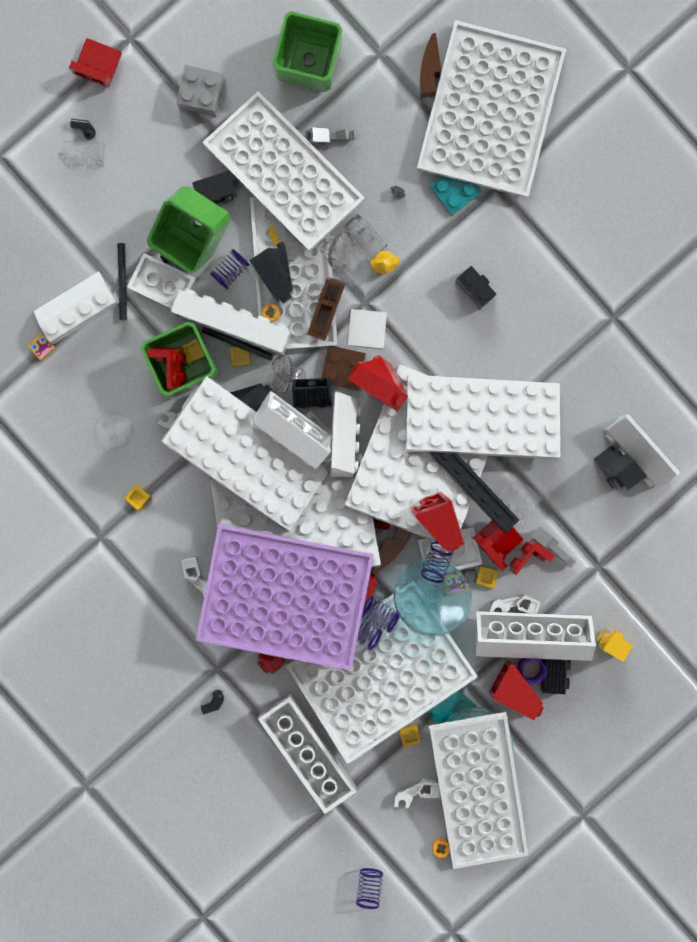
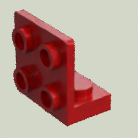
(96, 62)
(175, 364)
(496, 543)
(528, 549)

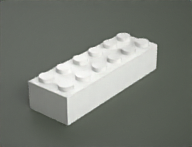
(231, 322)
(534, 636)
(307, 753)

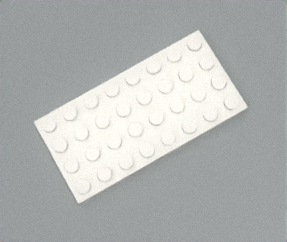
(283, 171)
(308, 278)
(483, 417)
(222, 441)
(479, 790)

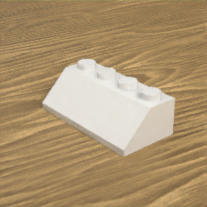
(75, 308)
(293, 430)
(344, 436)
(637, 445)

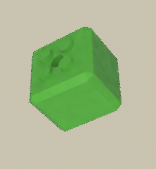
(305, 36)
(177, 234)
(194, 372)

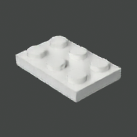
(159, 280)
(464, 557)

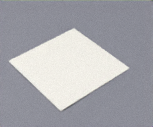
(367, 328)

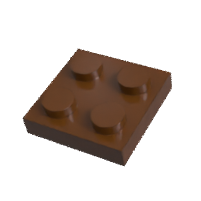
(340, 364)

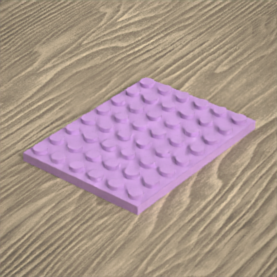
(284, 597)

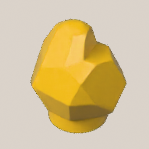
(384, 262)

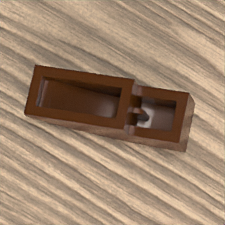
(430, 69)
(326, 308)
(391, 548)

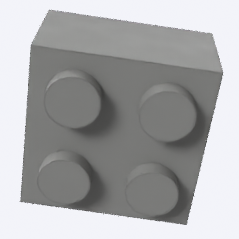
(200, 90)

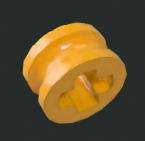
(276, 315)
(435, 847)

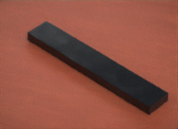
(477, 490)

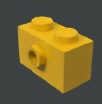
(614, 644)

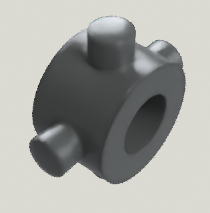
(397, 191)
(470, 575)

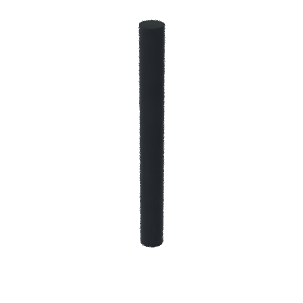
(122, 281)
(238, 343)

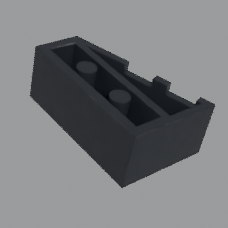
(620, 470)

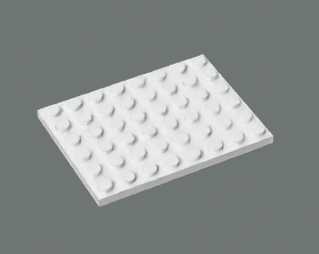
(491, 109)
(397, 479)
(322, 521)
(386, 685)

